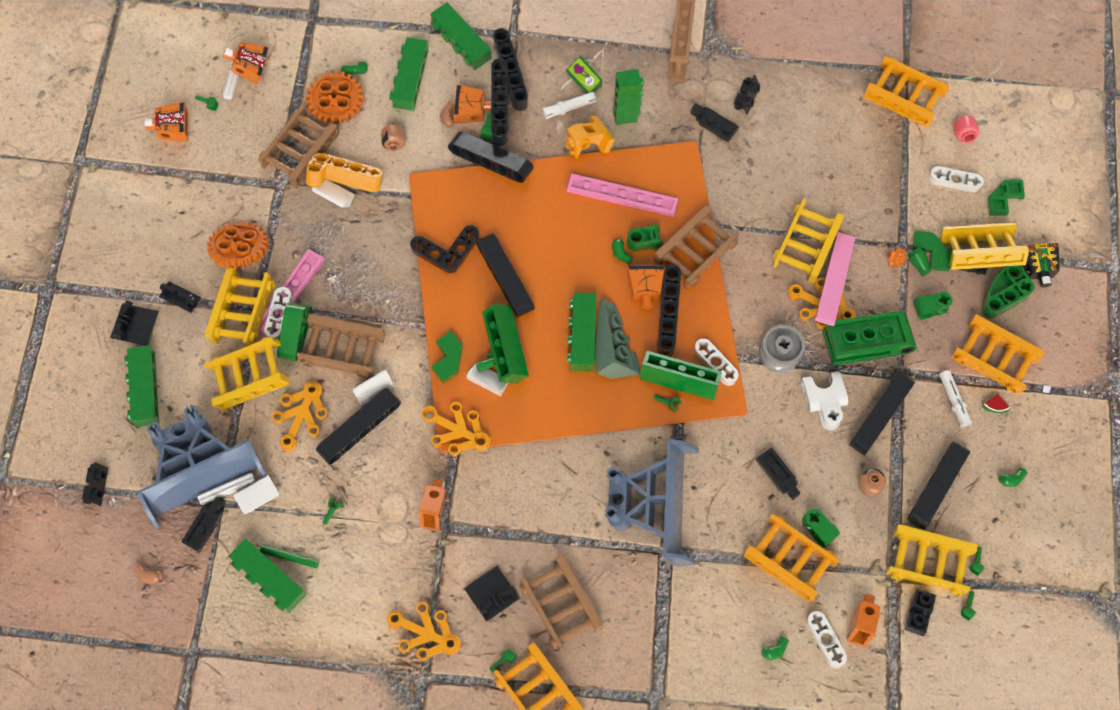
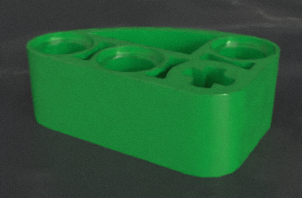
(1016, 288)
(293, 330)

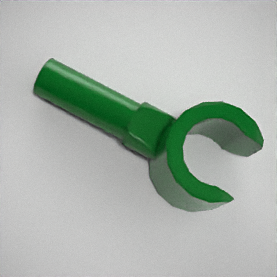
(211, 102)
(668, 402)
(332, 507)
(976, 568)
(967, 612)
(508, 656)

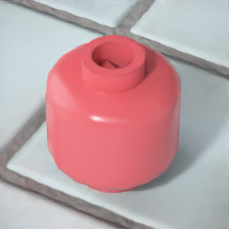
(966, 129)

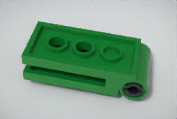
(869, 338)

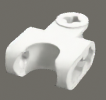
(826, 401)

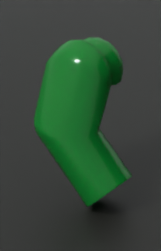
(361, 68)
(618, 251)
(486, 364)
(1013, 480)
(777, 651)

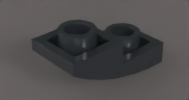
(920, 612)

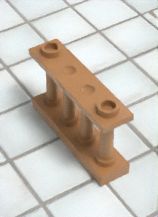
(681, 40)
(298, 174)
(690, 230)
(336, 328)
(571, 586)

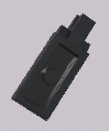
(714, 122)
(778, 473)
(204, 525)

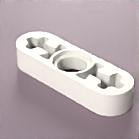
(943, 171)
(276, 305)
(716, 354)
(828, 655)

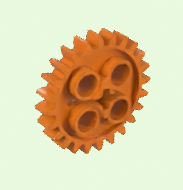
(335, 98)
(238, 245)

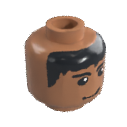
(393, 137)
(872, 482)

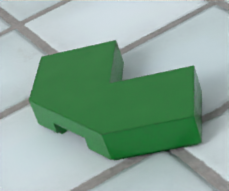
(998, 201)
(930, 242)
(450, 364)

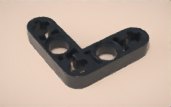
(446, 256)

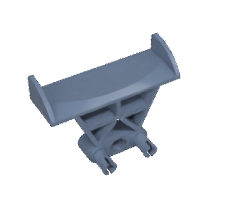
(187, 474)
(621, 485)

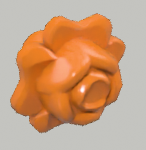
(896, 257)

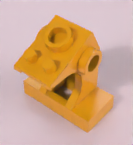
(582, 135)

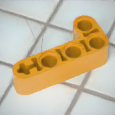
(342, 171)

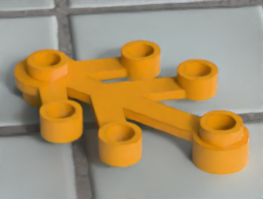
(843, 309)
(301, 412)
(458, 430)
(426, 634)

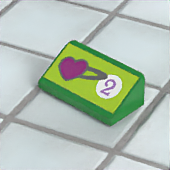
(584, 76)

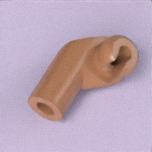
(445, 115)
(147, 576)

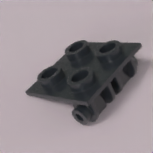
(134, 324)
(492, 593)

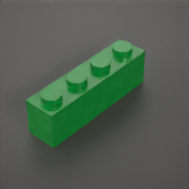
(460, 36)
(409, 74)
(627, 96)
(583, 332)
(505, 343)
(680, 375)
(142, 386)
(267, 575)

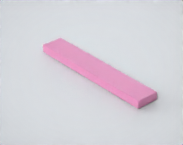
(622, 195)
(835, 279)
(296, 284)

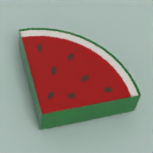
(996, 405)

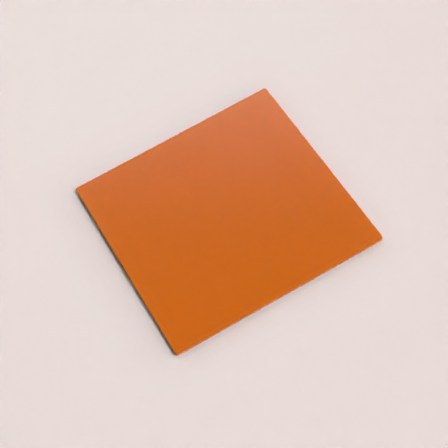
(561, 248)

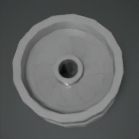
(782, 349)

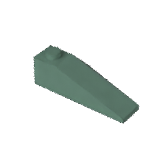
(612, 350)

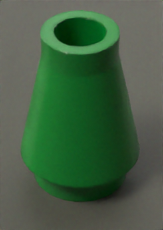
(919, 261)

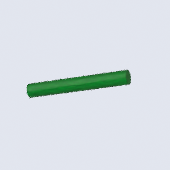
(289, 556)

